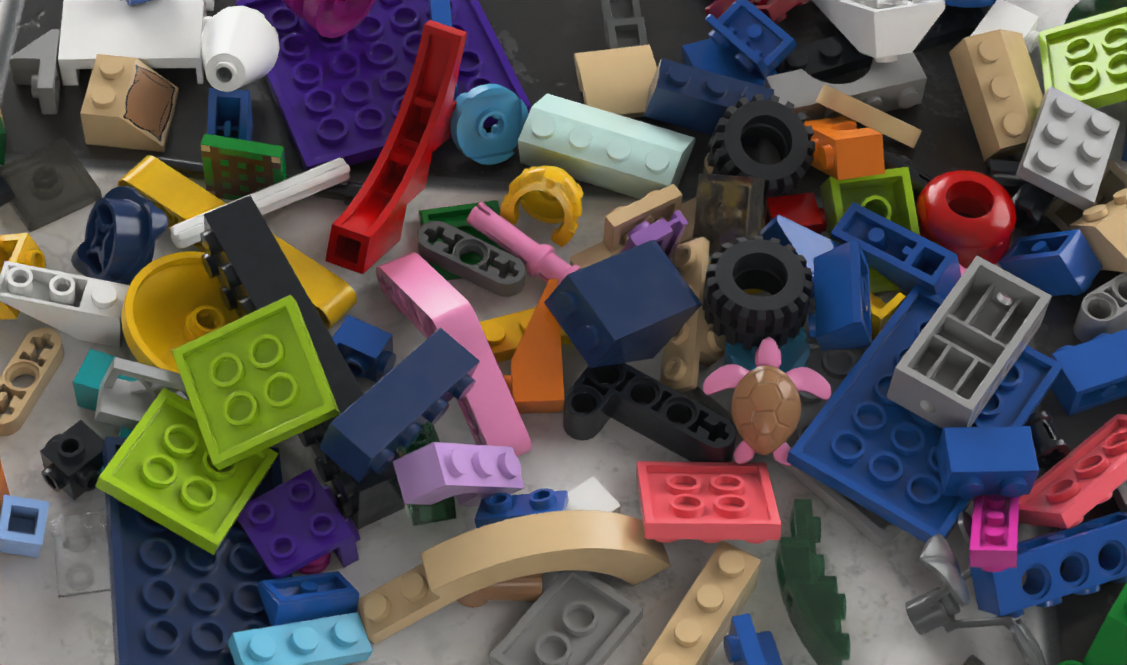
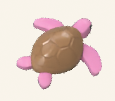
(766, 401)

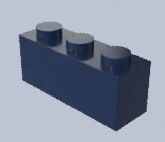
(697, 97)

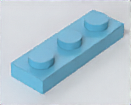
(309, 642)

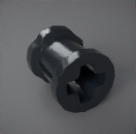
(1047, 443)

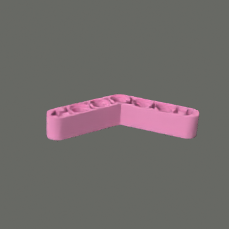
(435, 304)

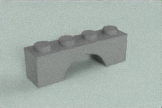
(884, 87)

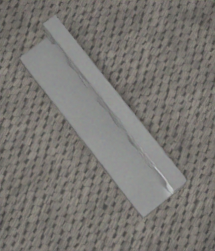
(126, 402)

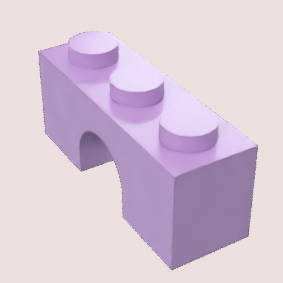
(458, 470)

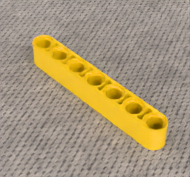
(185, 199)

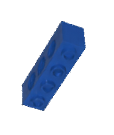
(1041, 560)

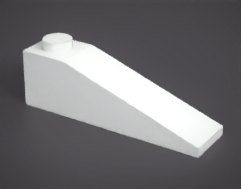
(883, 26)

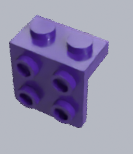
(298, 526)

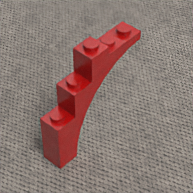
(423, 124)

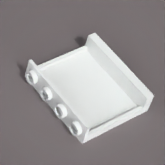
(153, 32)

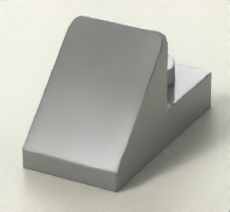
(39, 67)

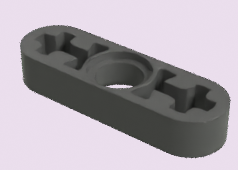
(480, 273)

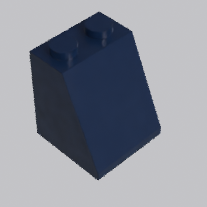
(623, 306)

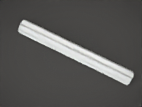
(272, 197)

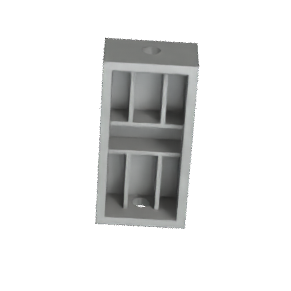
(968, 346)

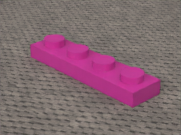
(994, 533)

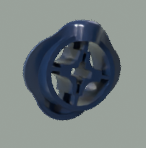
(119, 236)

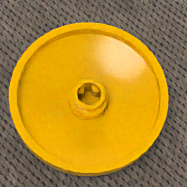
(170, 306)

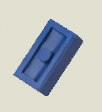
(307, 597)

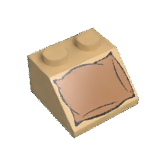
(127, 105)

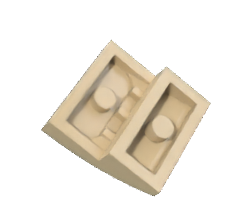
(616, 79)

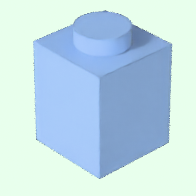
(22, 525)

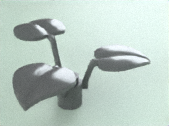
(942, 603)

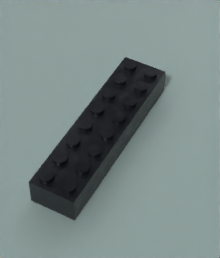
(258, 274)

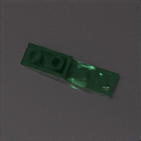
(807, 593)

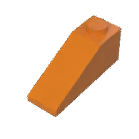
(537, 363)

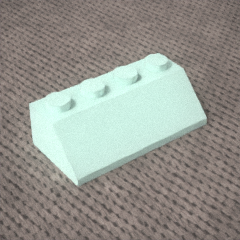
(603, 147)

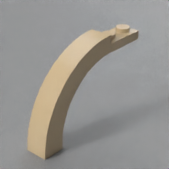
(510, 550)

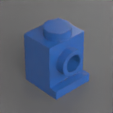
(365, 348)

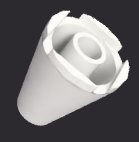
(238, 48)

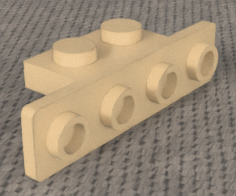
(623, 219)
(695, 339)

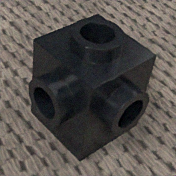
(73, 460)

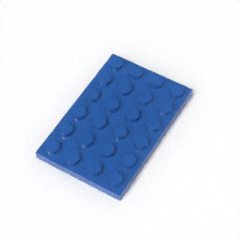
(886, 452)

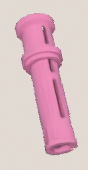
(538, 258)

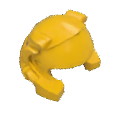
(547, 196)

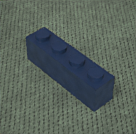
(399, 405)

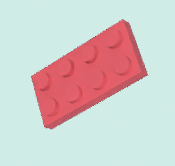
(1079, 479)

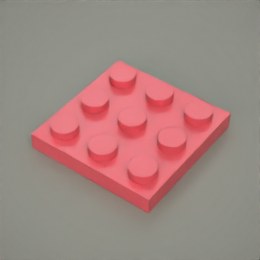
(707, 501)

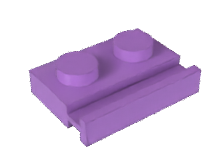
(665, 233)

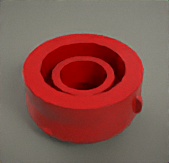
(969, 193)

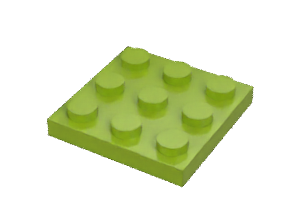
(1088, 58)
(255, 382)
(172, 480)

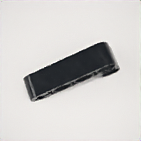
(700, 437)

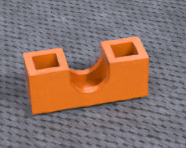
(845, 150)

